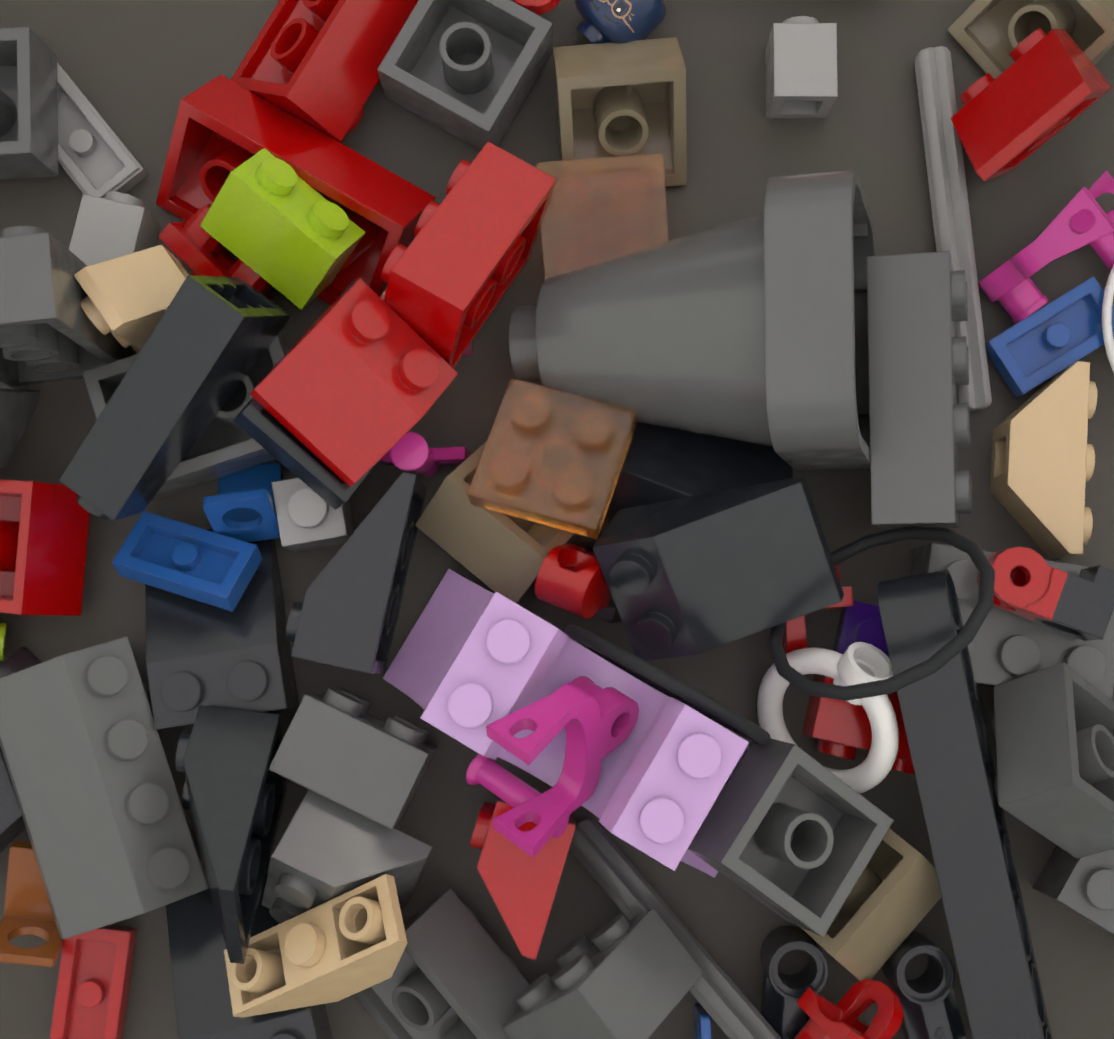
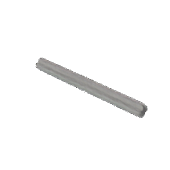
(951, 206)

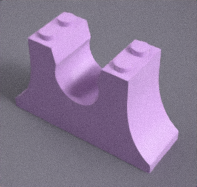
(487, 657)

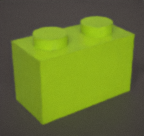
(282, 227)

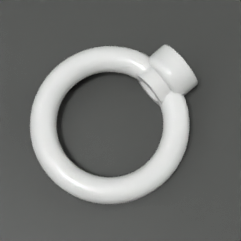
(857, 665)

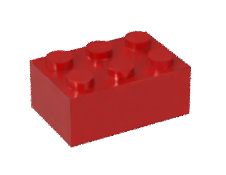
(467, 250)

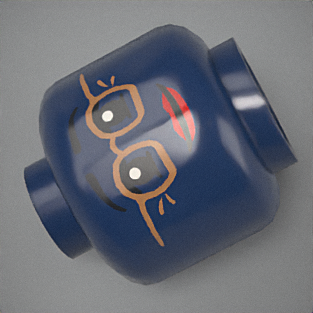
(619, 19)

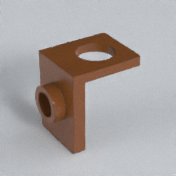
(27, 911)

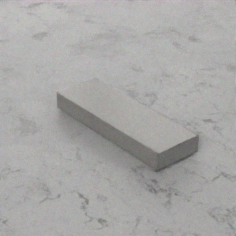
(89, 146)

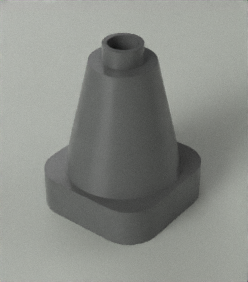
(727, 328)

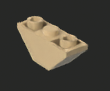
(131, 293)
(1045, 461)
(321, 953)

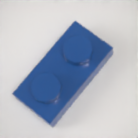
(1050, 338)
(187, 560)

